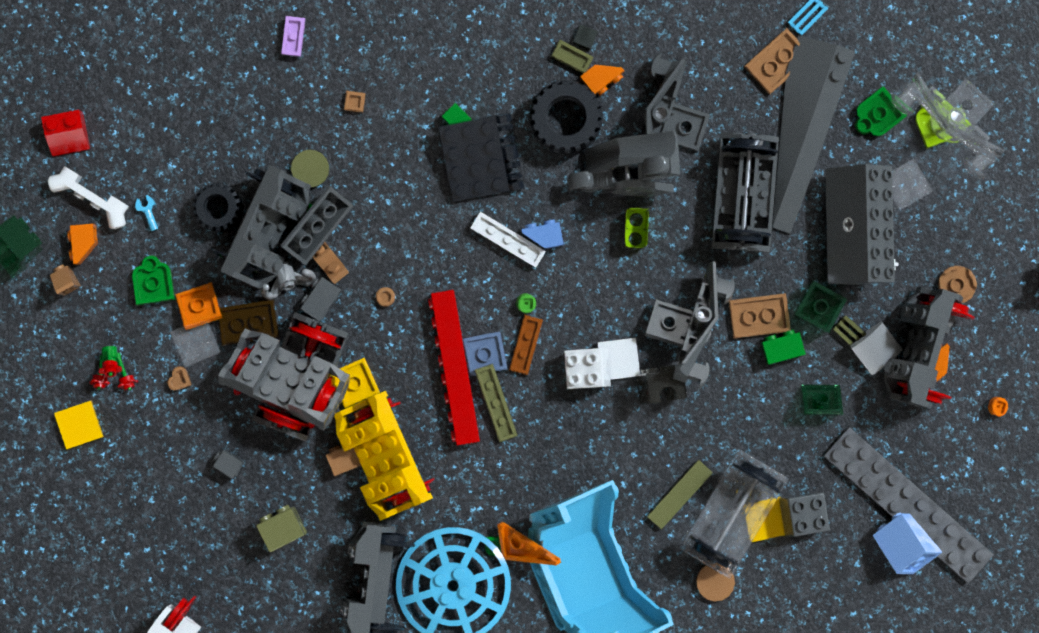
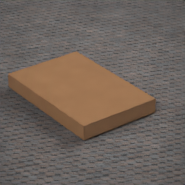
(772, 62)
(759, 315)

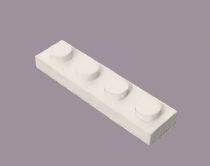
(508, 239)

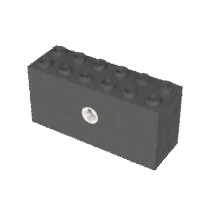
(860, 225)

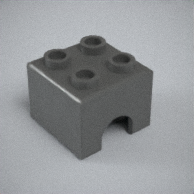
(804, 514)

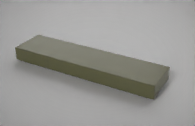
(496, 402)
(679, 494)

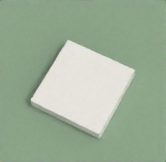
(622, 358)

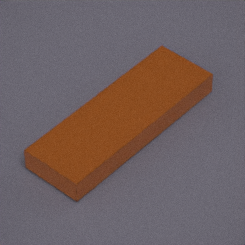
(526, 344)

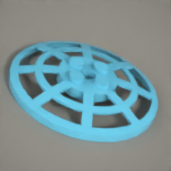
(453, 571)

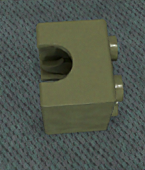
(281, 528)

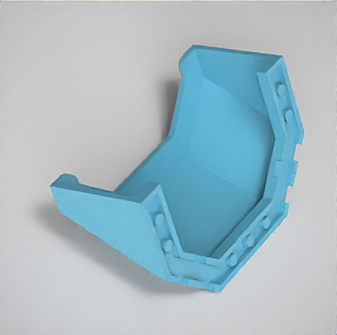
(593, 582)

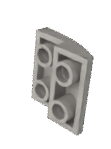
(876, 348)

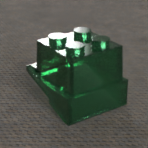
(17, 245)

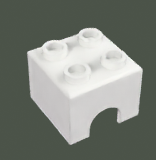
(586, 368)

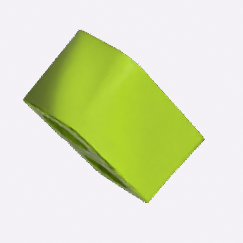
(630, 228)

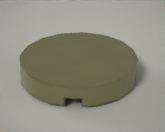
(310, 167)

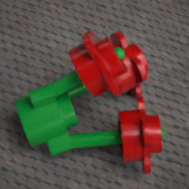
(110, 367)

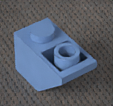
(546, 235)

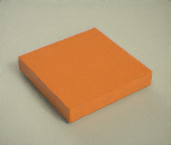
(198, 306)

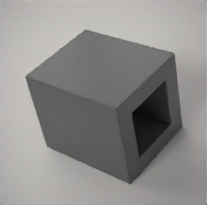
(228, 463)

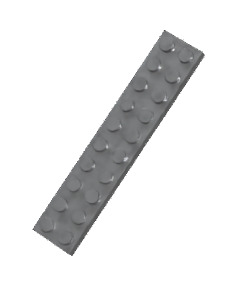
(899, 495)

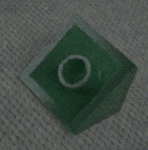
(821, 400)

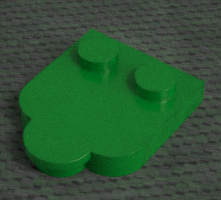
(877, 114)
(152, 282)

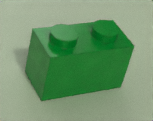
(783, 347)

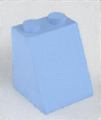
(906, 544)

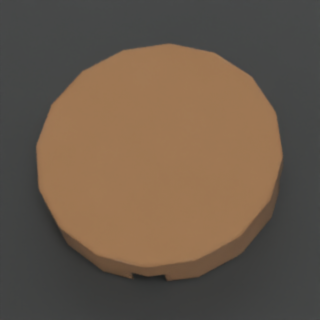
(958, 280)
(713, 584)

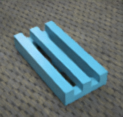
(796, 27)

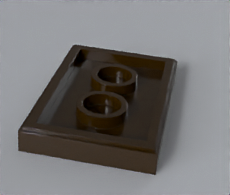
(251, 316)

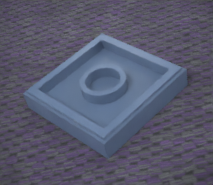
(483, 351)

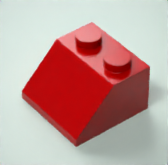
(66, 132)

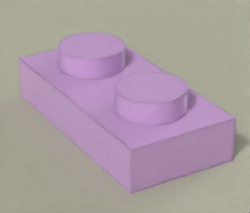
(293, 36)

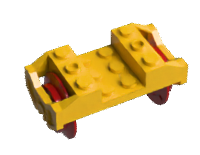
(382, 456)

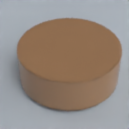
(385, 296)

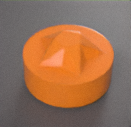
(998, 406)

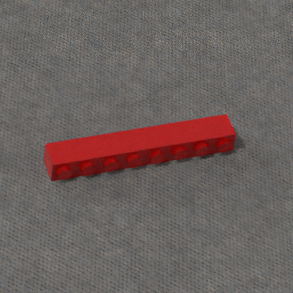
(455, 367)

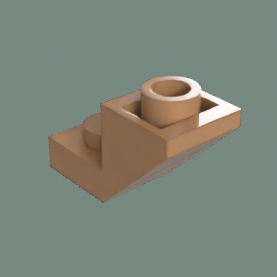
(330, 263)

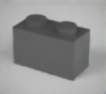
(320, 299)

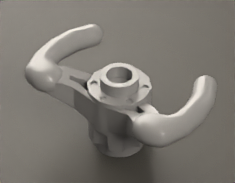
(286, 280)

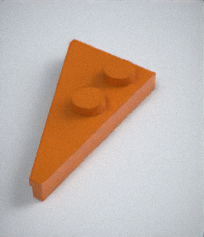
(520, 548)

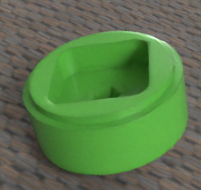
(526, 303)

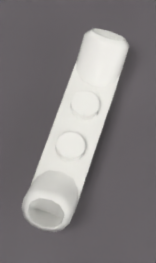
(69, 180)

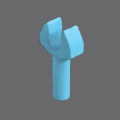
(148, 212)

